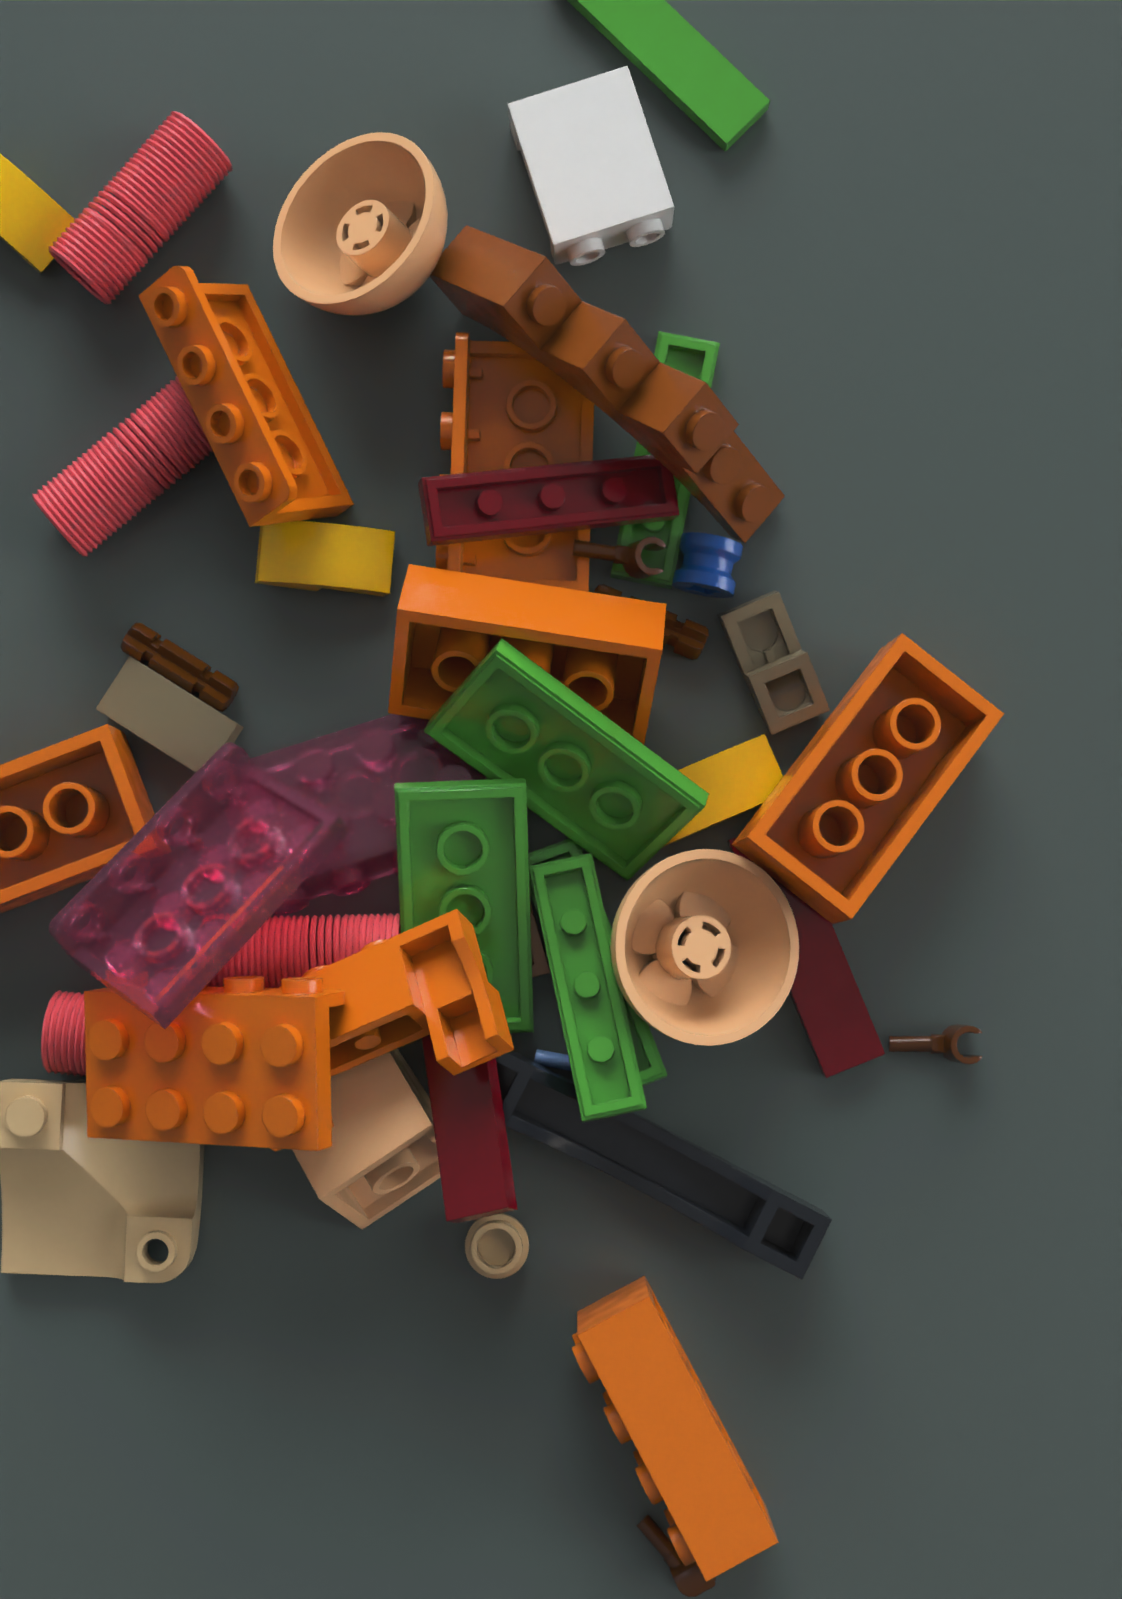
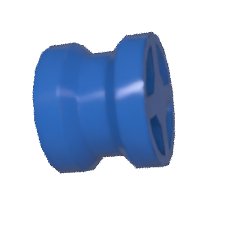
(707, 565)

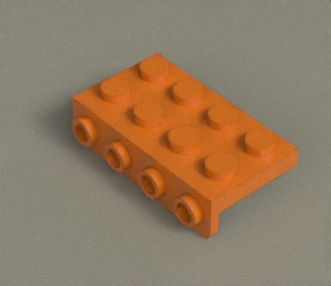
(245, 399)
(509, 417)
(227, 1071)

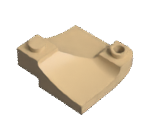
(90, 1201)

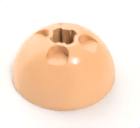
(362, 226)
(736, 944)

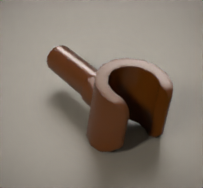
(628, 555)
(937, 1044)
(687, 1579)

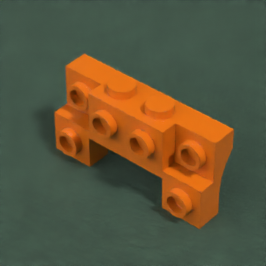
(414, 988)

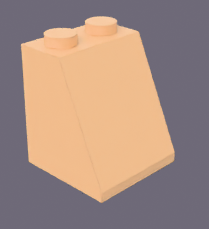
(379, 1141)

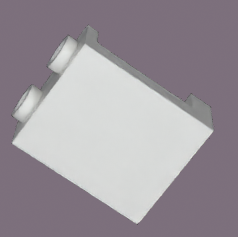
(592, 166)

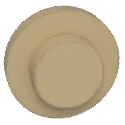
(497, 1246)

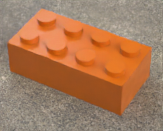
(586, 640)
(868, 780)
(67, 813)
(675, 1428)

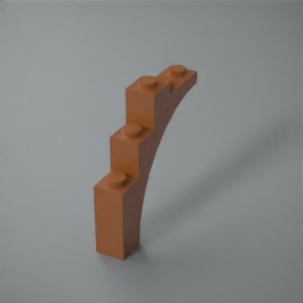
(610, 365)

